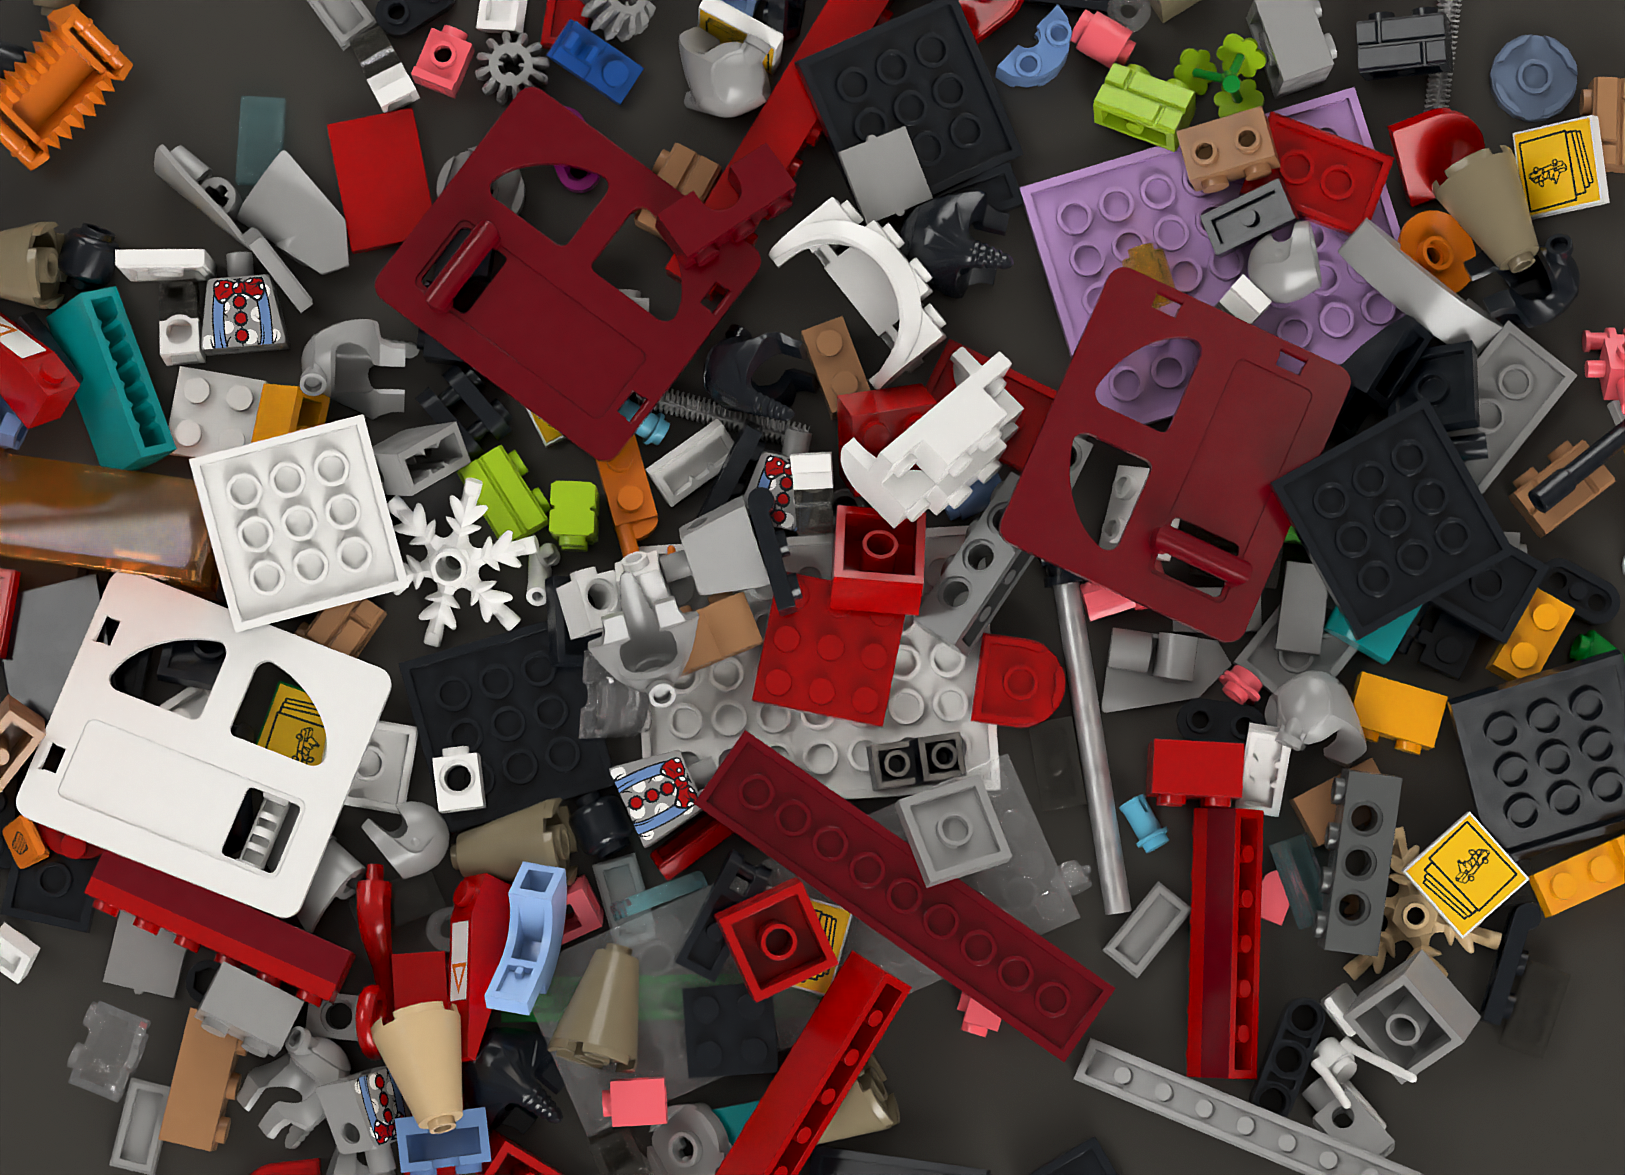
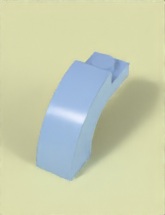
(533, 938)

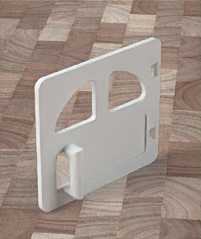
(174, 784)

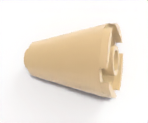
(425, 1061)

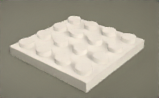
(299, 523)

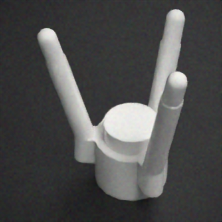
(1336, 1065)

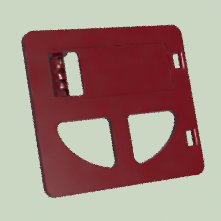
(546, 320)
(1212, 467)

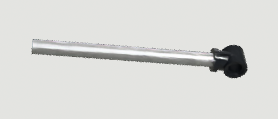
(1090, 737)

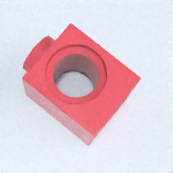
(636, 1101)

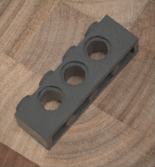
(987, 588)
(1363, 930)

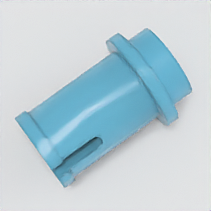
(652, 429)
(1144, 823)

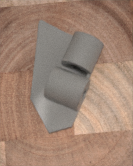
(194, 182)
(297, 217)
(1158, 668)
(334, 878)

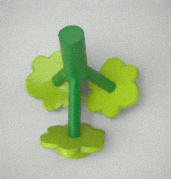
(1238, 58)

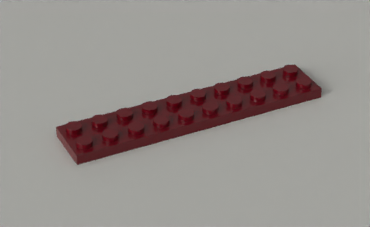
(880, 884)

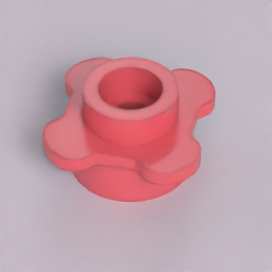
(1241, 685)

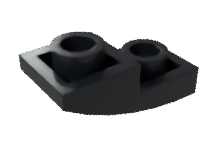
(915, 761)

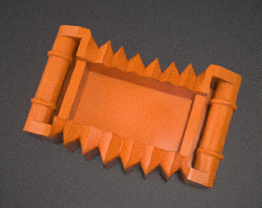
(57, 85)

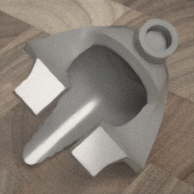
(726, 78)
(339, 363)
(645, 644)
(1311, 710)
(307, 1065)

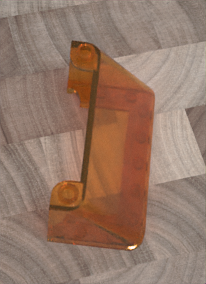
(105, 520)

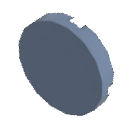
(1533, 78)

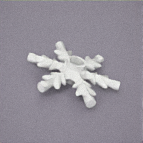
(457, 545)

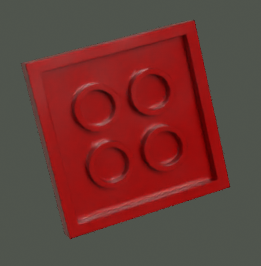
(828, 658)

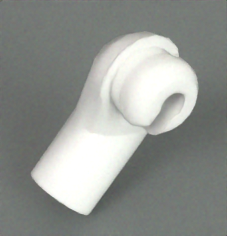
(538, 570)

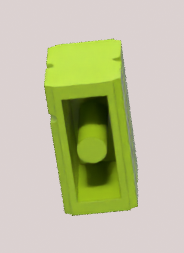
(1144, 105)
(506, 494)
(574, 514)

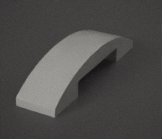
(1415, 289)

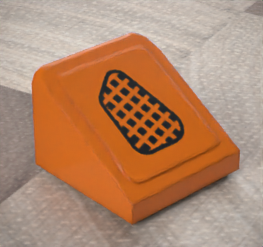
(25, 842)

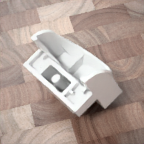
(874, 279)
(949, 444)

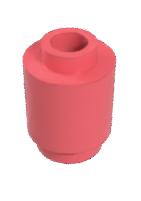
(1103, 39)

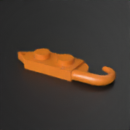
(629, 498)

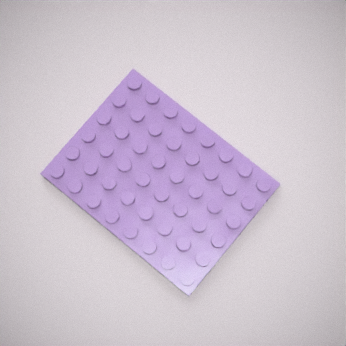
(1100, 212)

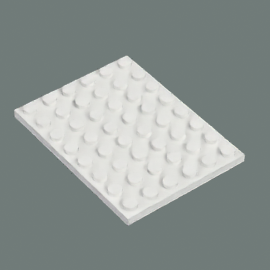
(926, 698)

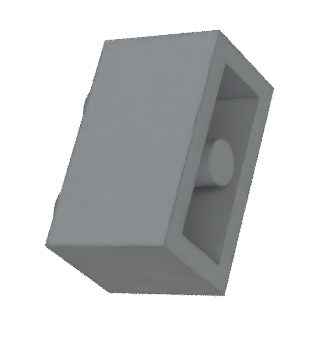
(248, 1010)

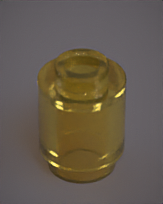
(1153, 264)

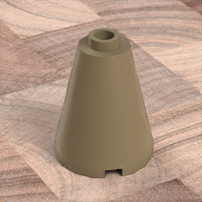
(1491, 206)
(31, 265)
(529, 835)
(602, 1013)
(864, 1107)

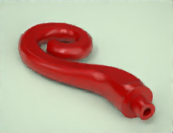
(375, 930)

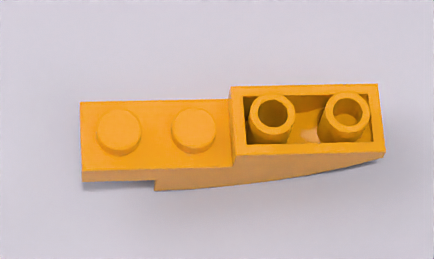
(1580, 877)

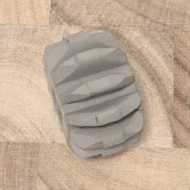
(619, 17)
(514, 53)

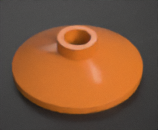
(1444, 241)

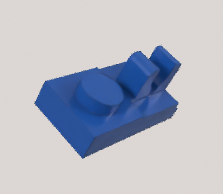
(594, 61)

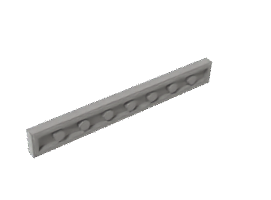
(1226, 1116)

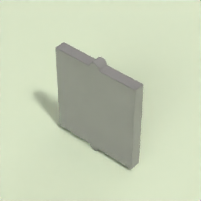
(885, 175)
(144, 960)

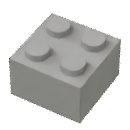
(1293, 43)
(1412, 1015)

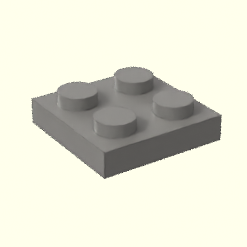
(953, 831)

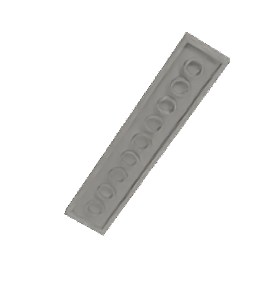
(1516, 392)

